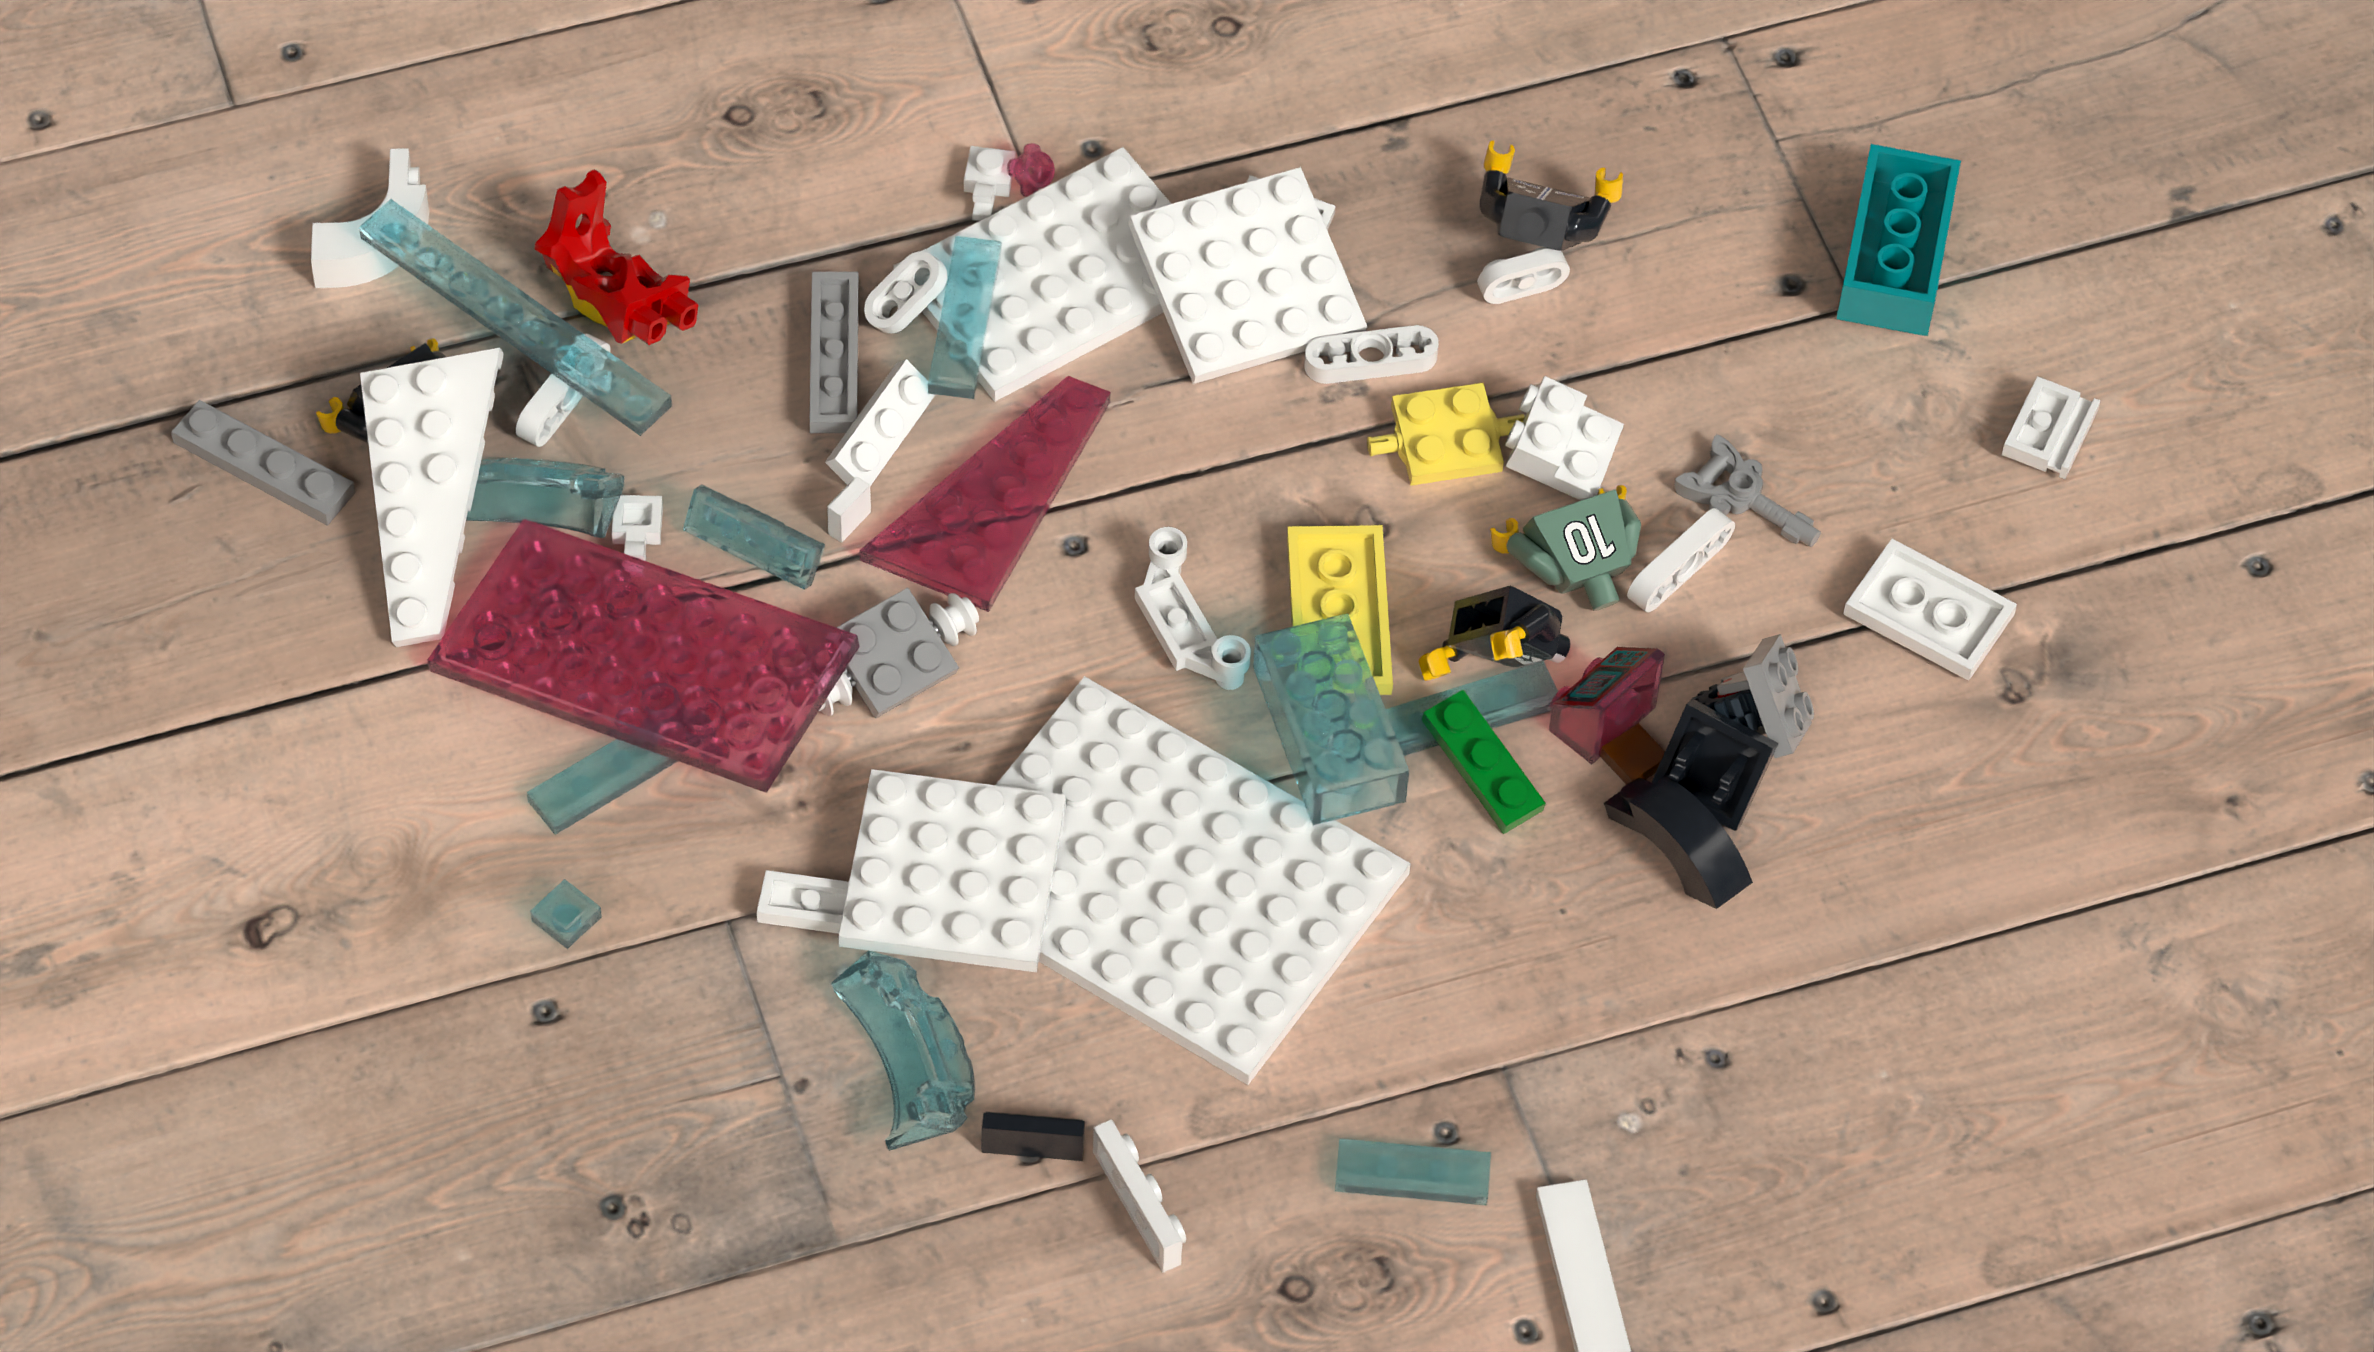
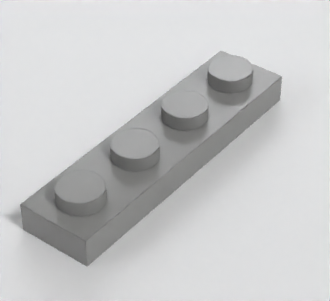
(834, 351)
(263, 462)

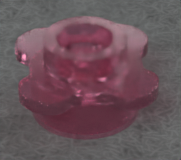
(1041, 169)

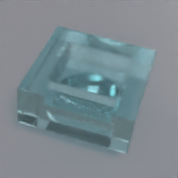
(566, 913)

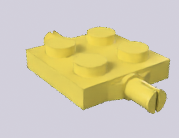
(1445, 434)

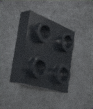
(1717, 762)

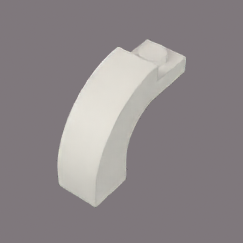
(340, 254)

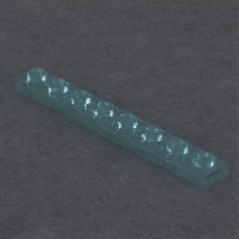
(516, 317)

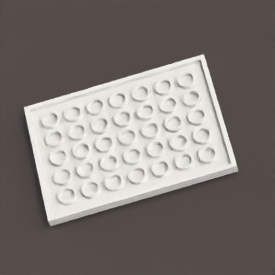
(1193, 881)

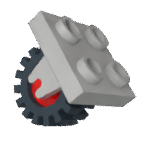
(1765, 696)

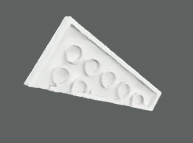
(425, 466)

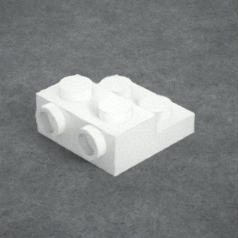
(1562, 440)

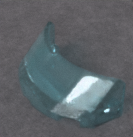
(546, 493)
(916, 1043)

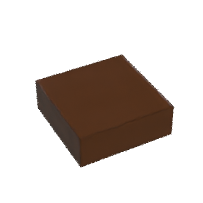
(1633, 754)

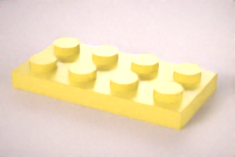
(1339, 574)

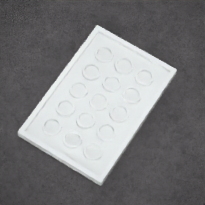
(1063, 272)

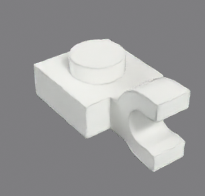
(987, 177)
(637, 523)

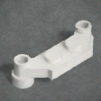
(1179, 620)

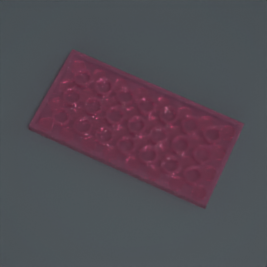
(644, 654)

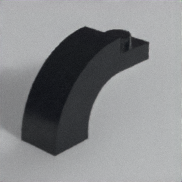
(1686, 835)

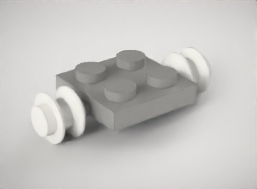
(901, 651)

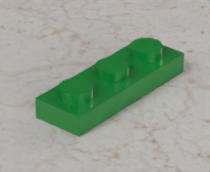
(1483, 761)

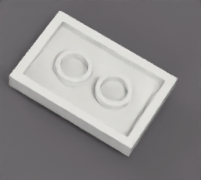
(1930, 609)

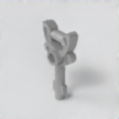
(1741, 492)

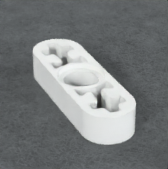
(1358, 368)
(549, 407)
(1681, 560)

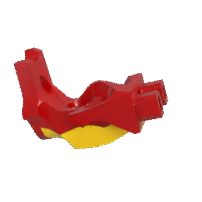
(635, 297)

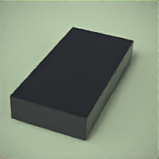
(1033, 1136)

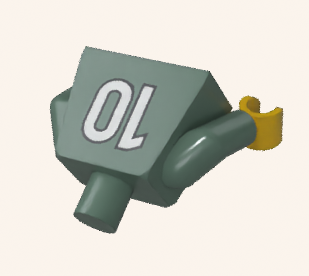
(1577, 545)

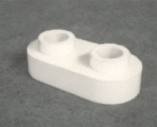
(1523, 275)
(905, 289)

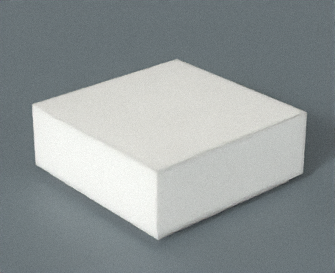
(849, 509)

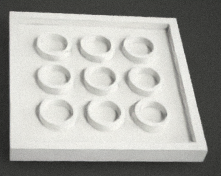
(1246, 274)
(953, 870)

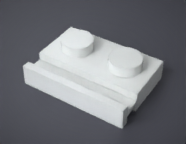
(2050, 427)

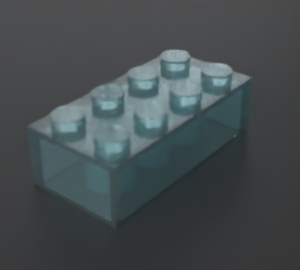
(1330, 719)

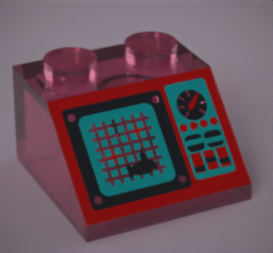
(1607, 699)

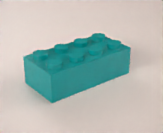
(1899, 240)

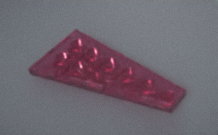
(986, 511)

